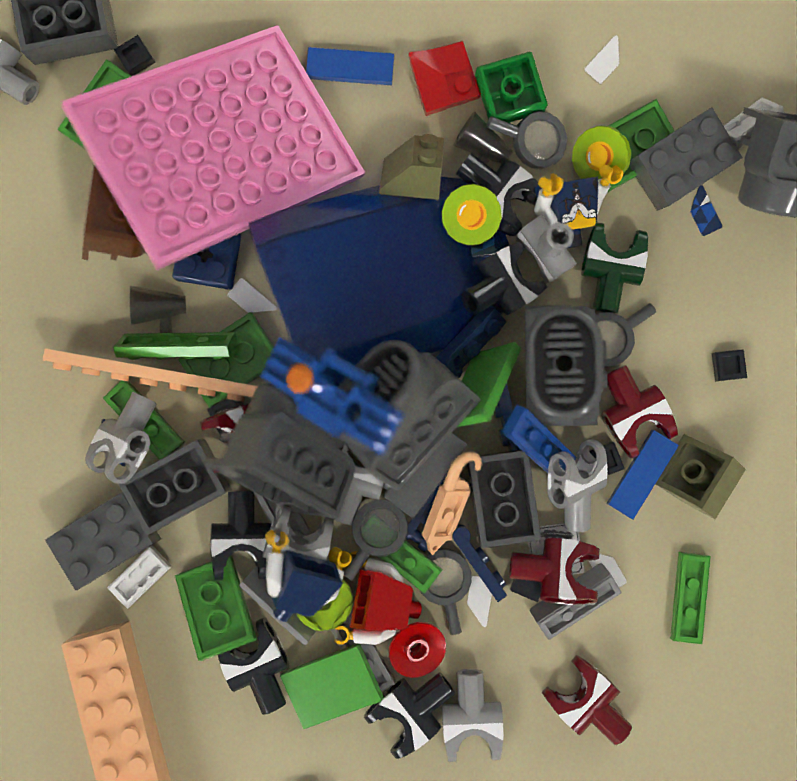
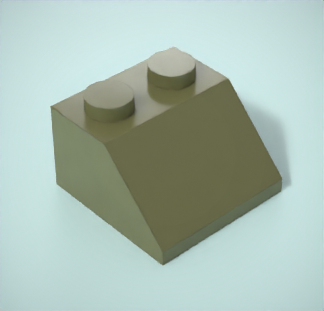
(414, 168)
(701, 476)

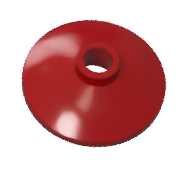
(420, 659)

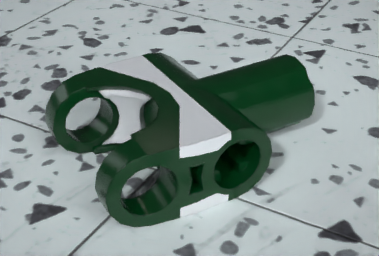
(613, 267)

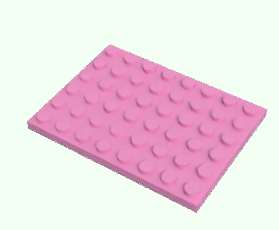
(213, 143)

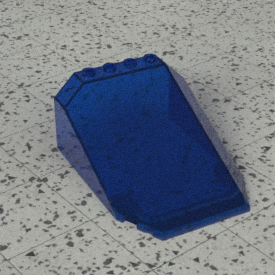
(368, 272)

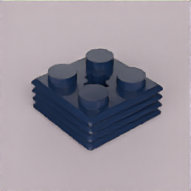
(216, 271)

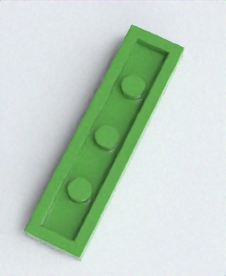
(167, 345)

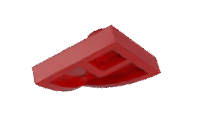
(444, 77)

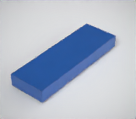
(350, 66)
(642, 474)

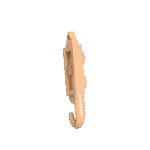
(449, 503)

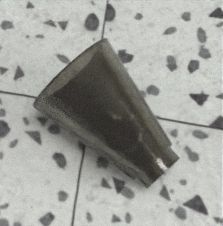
(482, 141)
(155, 305)

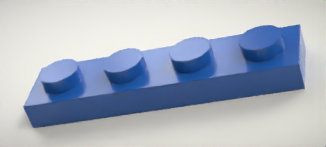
(534, 438)

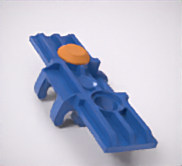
(328, 405)

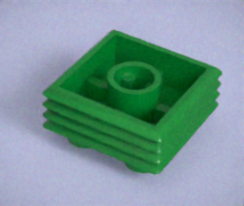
(520, 74)

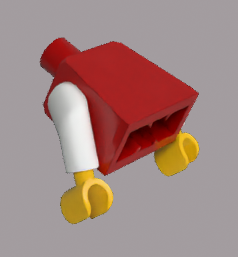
(380, 604)

